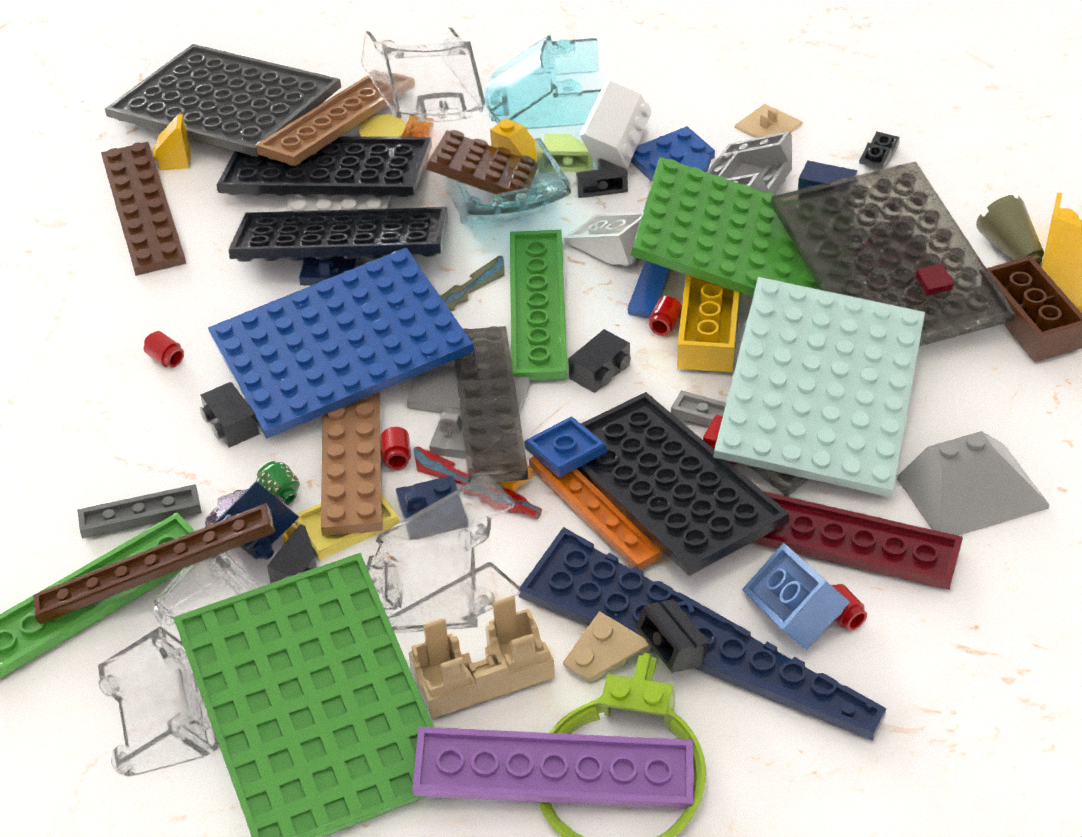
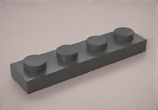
(138, 511)

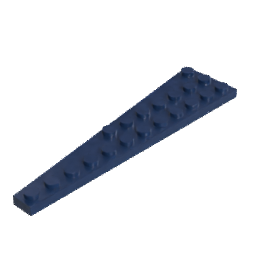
(582, 581)

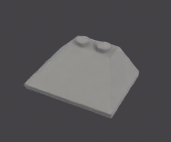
(757, 162)
(970, 485)

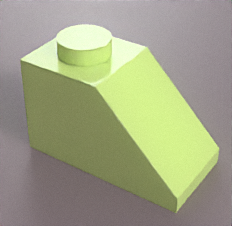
(569, 152)

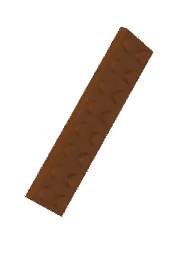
(142, 208)

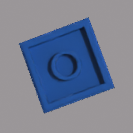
(565, 446)

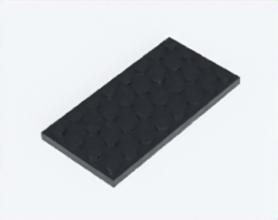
(341, 168)
(339, 233)
(675, 487)

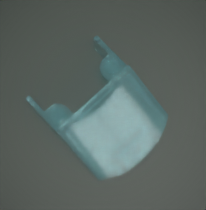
(529, 90)
(515, 203)

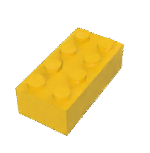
(707, 327)

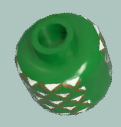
(279, 480)

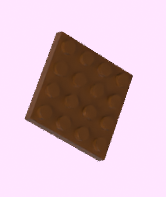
(481, 164)

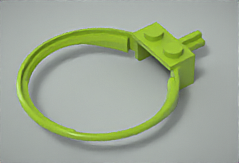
(643, 696)

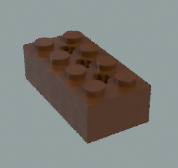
(1045, 317)

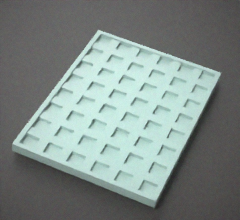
(821, 387)

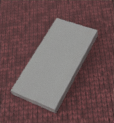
(439, 389)

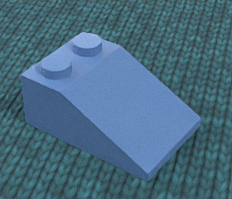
(795, 596)

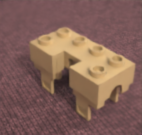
(512, 662)

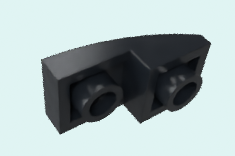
(880, 150)

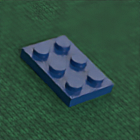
(670, 147)

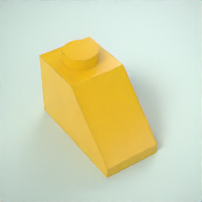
(513, 137)
(173, 146)

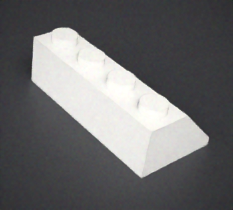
(615, 124)

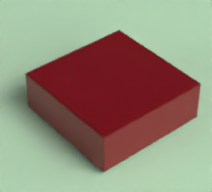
(934, 279)

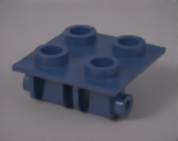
(282, 518)

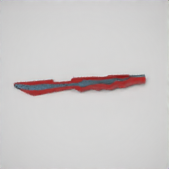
(440, 467)

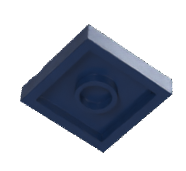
(317, 270)
(423, 494)

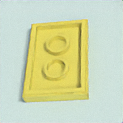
(327, 545)

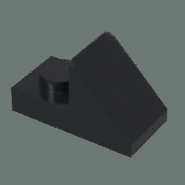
(604, 181)

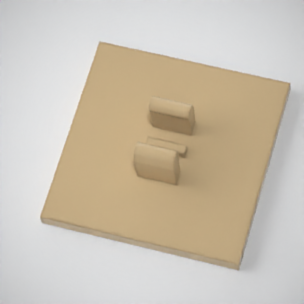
(767, 121)

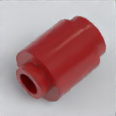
(665, 315)
(163, 349)
(395, 447)
(854, 613)

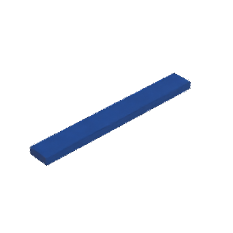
(653, 276)

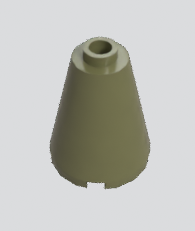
(1011, 229)

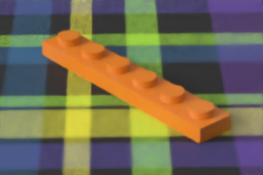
(601, 515)

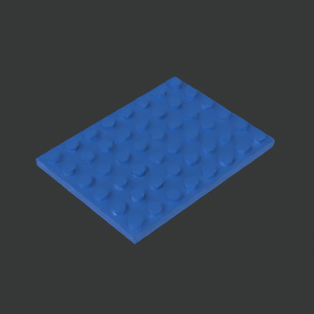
(338, 341)

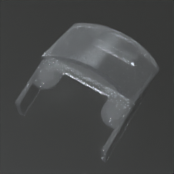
(426, 78)
(428, 561)

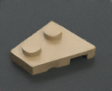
(603, 648)

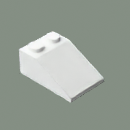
(607, 237)

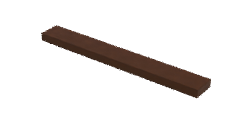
(153, 563)

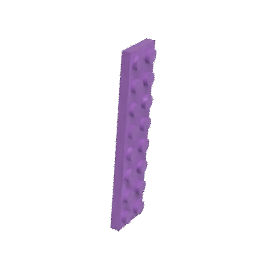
(553, 768)

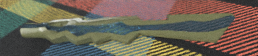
(489, 272)

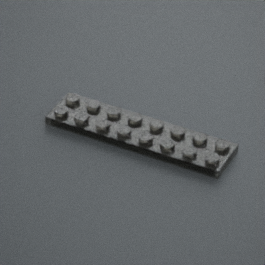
(490, 408)

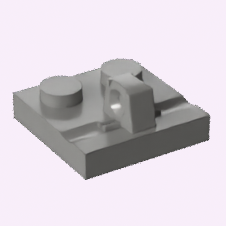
(448, 435)

